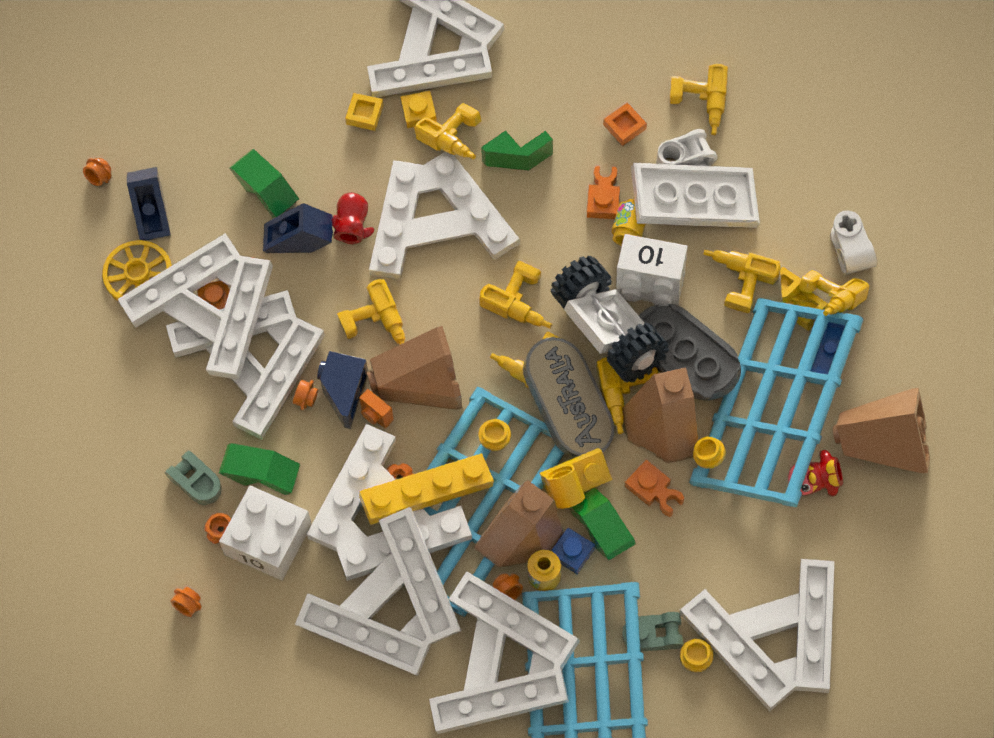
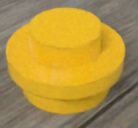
(494, 434)
(709, 452)
(696, 655)

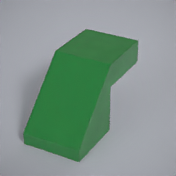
(506, 153)
(265, 181)
(254, 465)
(603, 524)

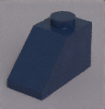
(148, 203)
(298, 231)
(343, 384)

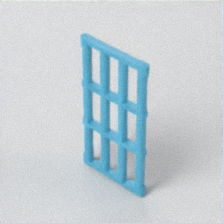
(782, 429)
(501, 481)
(599, 660)

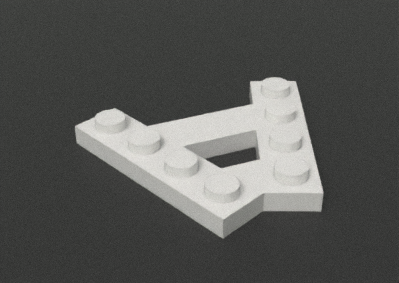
(418, 68)
(472, 214)
(173, 294)
(266, 387)
(335, 519)
(408, 565)
(734, 635)
(482, 695)

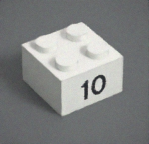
(651, 270)
(265, 532)

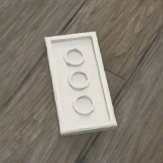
(694, 195)

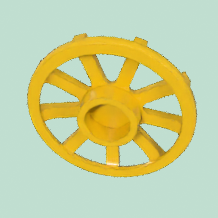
(135, 270)

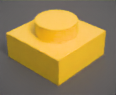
(417, 107)
(364, 111)

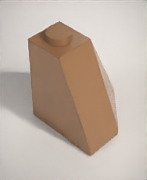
(417, 372)
(663, 416)
(886, 432)
(521, 528)

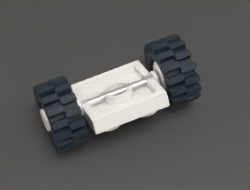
(608, 319)

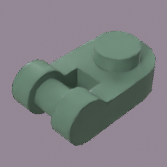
(202, 486)
(647, 632)

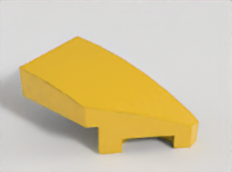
(792, 295)

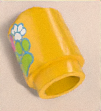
(626, 222)
(544, 579)

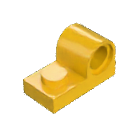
(572, 478)

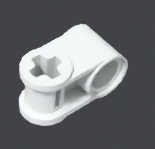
(687, 150)
(852, 248)

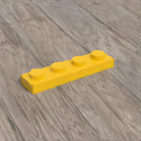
(426, 488)

